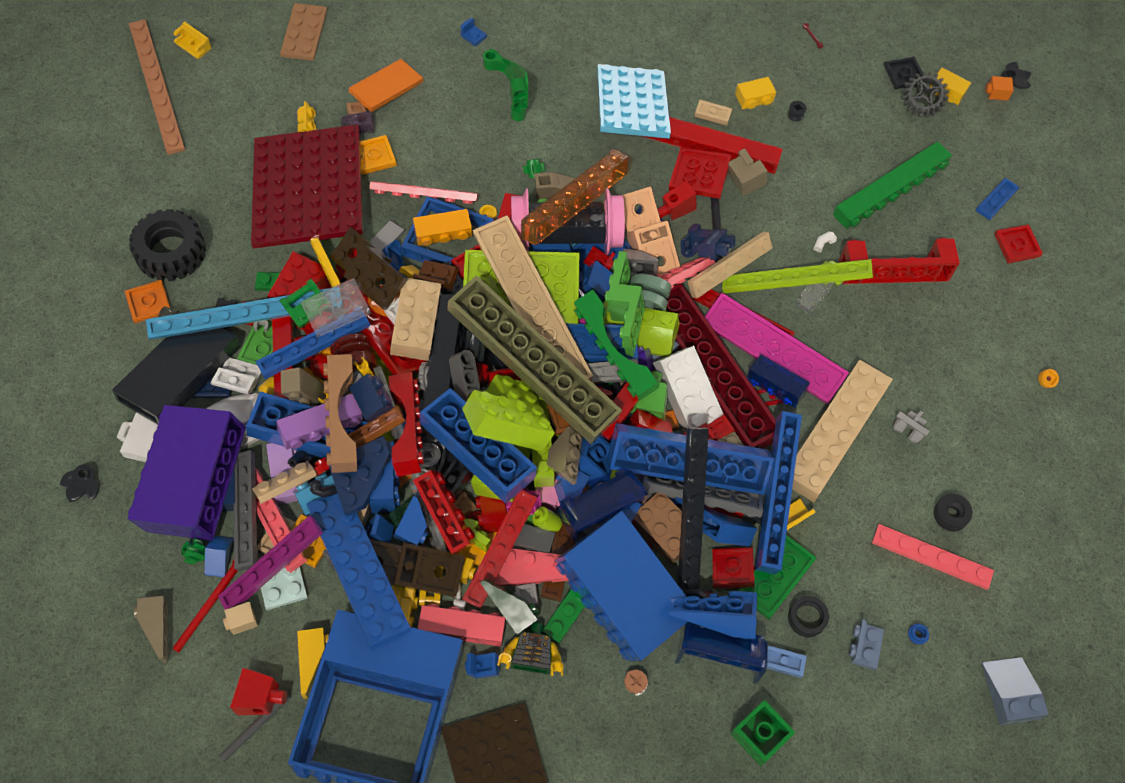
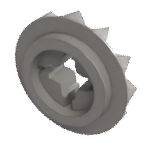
(423, 369)

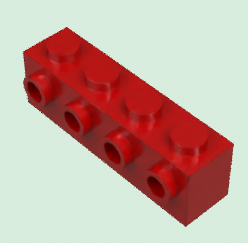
(444, 511)

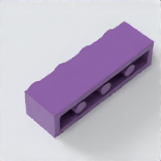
(311, 423)

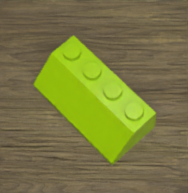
(656, 331)

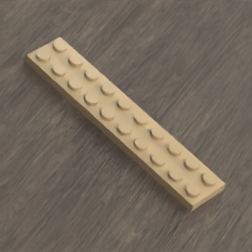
(525, 287)

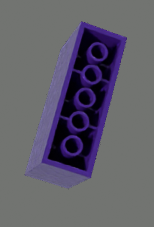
(187, 472)

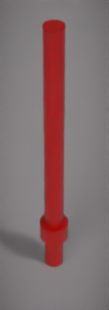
(205, 609)

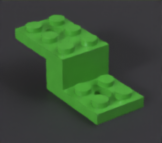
(625, 303)

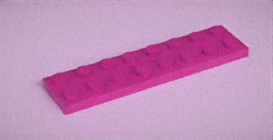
(760, 337)

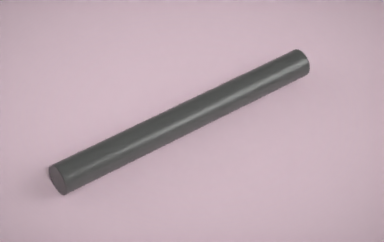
(257, 724)

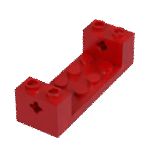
(936, 267)

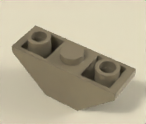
(565, 455)

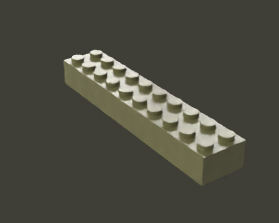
(534, 359)

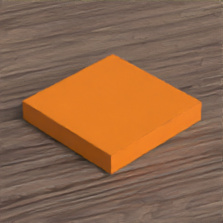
(146, 300)

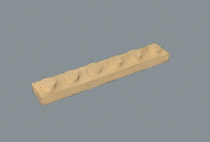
(729, 264)

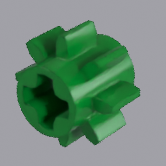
(533, 167)
(193, 551)

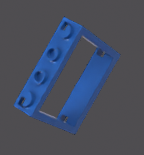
(437, 206)

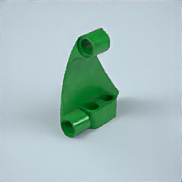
(518, 81)

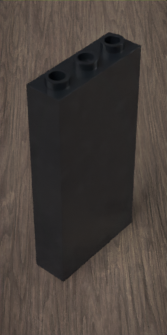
(175, 371)

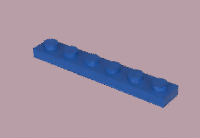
(305, 348)

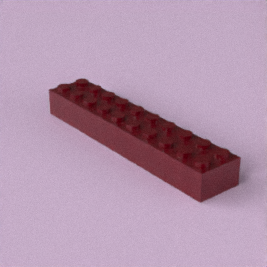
(732, 389)

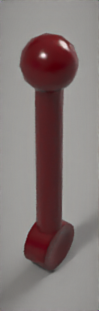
(806, 26)

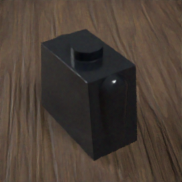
(474, 345)

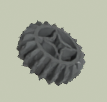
(937, 87)

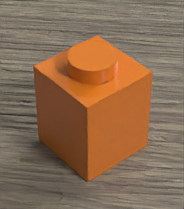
(999, 88)

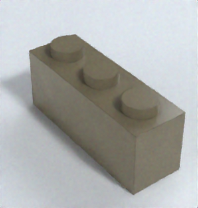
(301, 387)

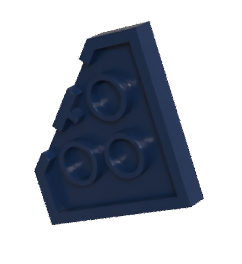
(357, 486)

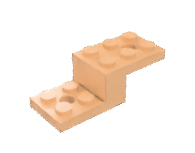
(647, 231)

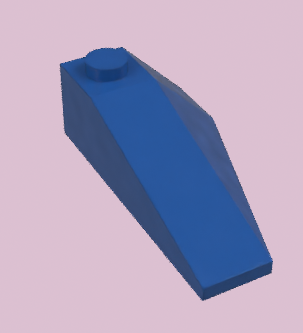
(725, 614)

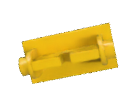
(306, 115)

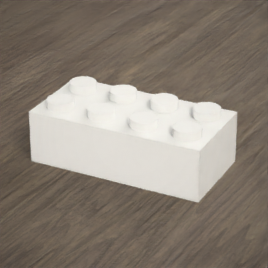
(688, 389)

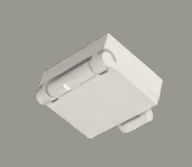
(138, 439)

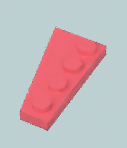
(687, 270)
(529, 567)

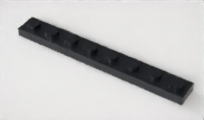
(693, 508)

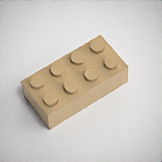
(415, 319)

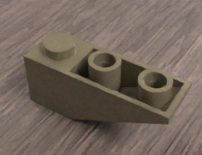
(549, 184)

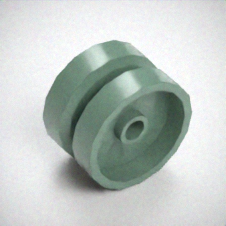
(654, 290)

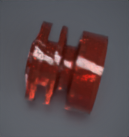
(358, 346)

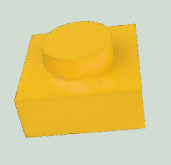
(468, 571)

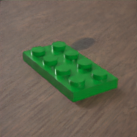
(775, 588)

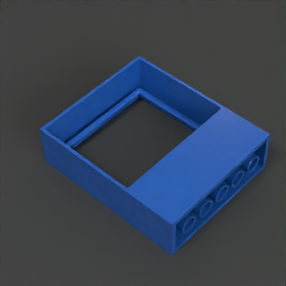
(410, 666)

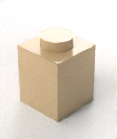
(240, 618)

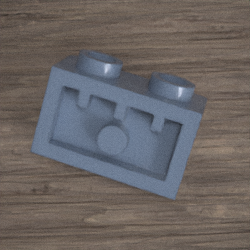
(867, 645)

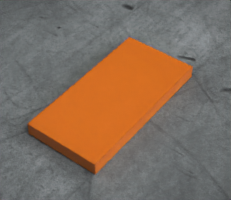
(385, 85)

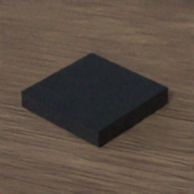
(901, 70)

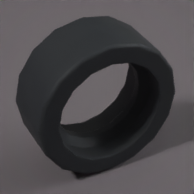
(800, 629)

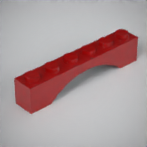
(406, 452)

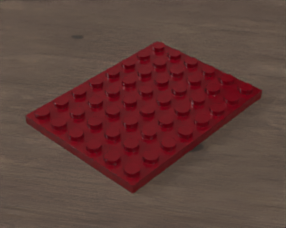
(306, 186)

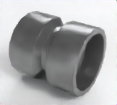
(432, 457)

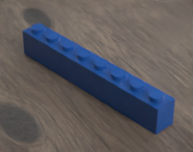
(778, 493)

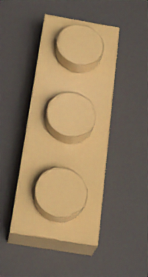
(284, 481)

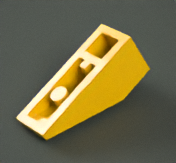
(311, 649)

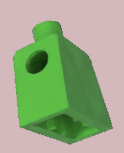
(656, 401)

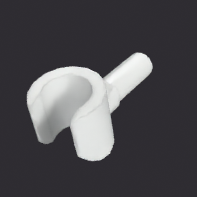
(457, 602)

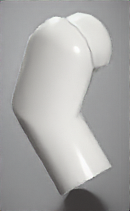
(821, 240)

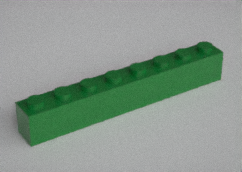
(892, 185)

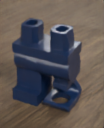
(706, 243)

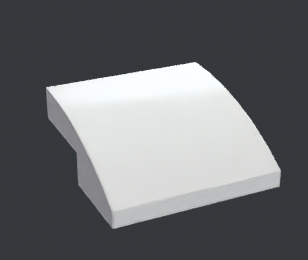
(237, 376)

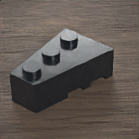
(455, 473)

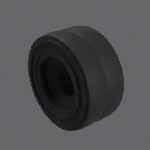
(955, 502)

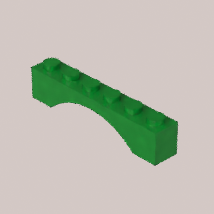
(638, 377)

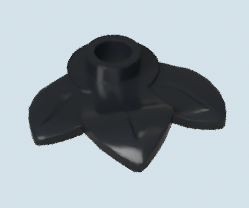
(1018, 76)
(80, 486)

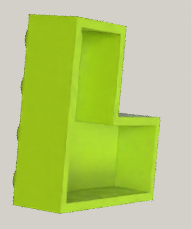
(508, 414)

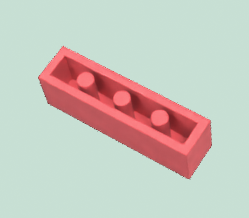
(464, 625)

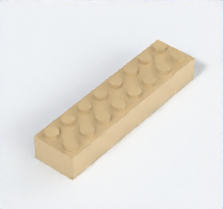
(838, 429)

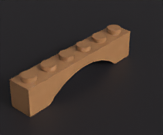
(343, 448)

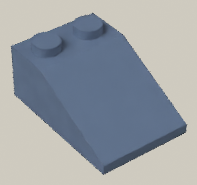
(1014, 691)

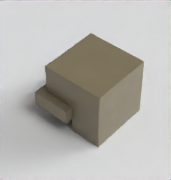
(746, 174)

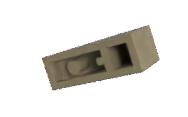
(153, 618)

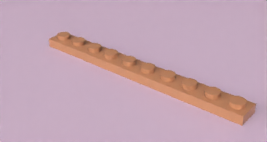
(156, 87)

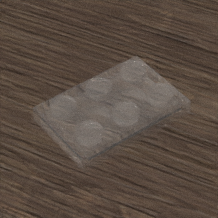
(335, 307)

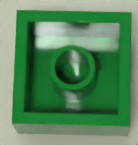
(762, 733)

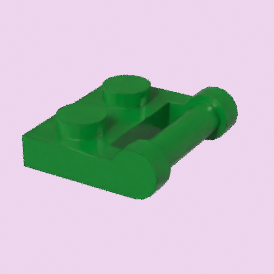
(298, 313)

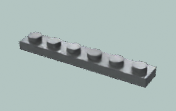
(245, 512)

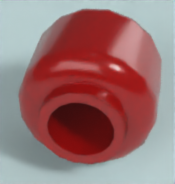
(317, 366)

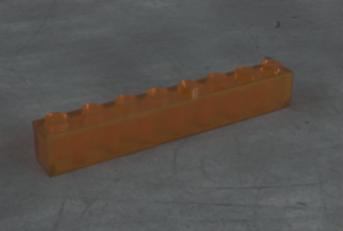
(574, 197)

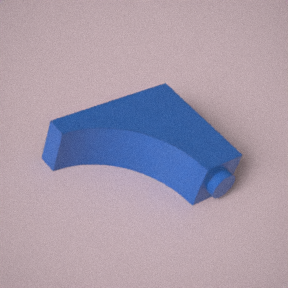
(726, 528)

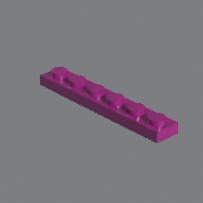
(271, 563)

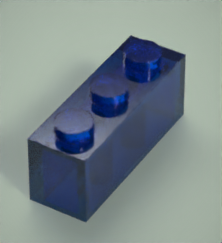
(778, 381)

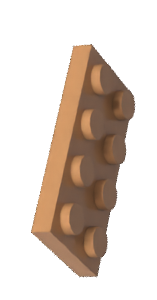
(303, 32)

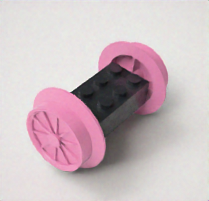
(591, 225)

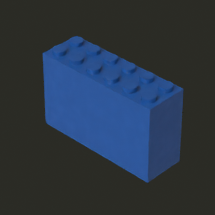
(623, 586)

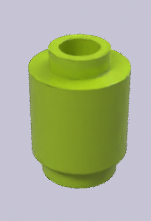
(547, 519)

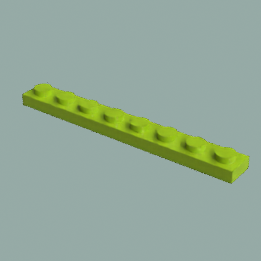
(798, 276)

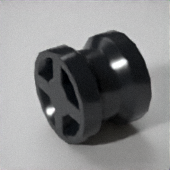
(796, 111)

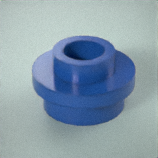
(924, 632)

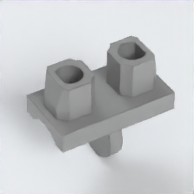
(904, 421)

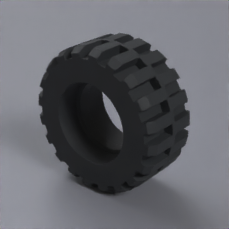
(170, 264)

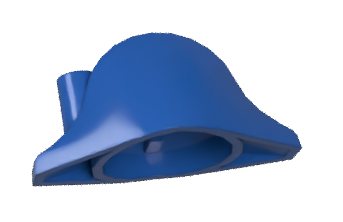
(394, 252)

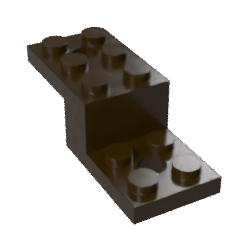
(368, 268)
(414, 567)

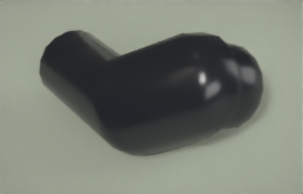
(301, 457)
(324, 492)

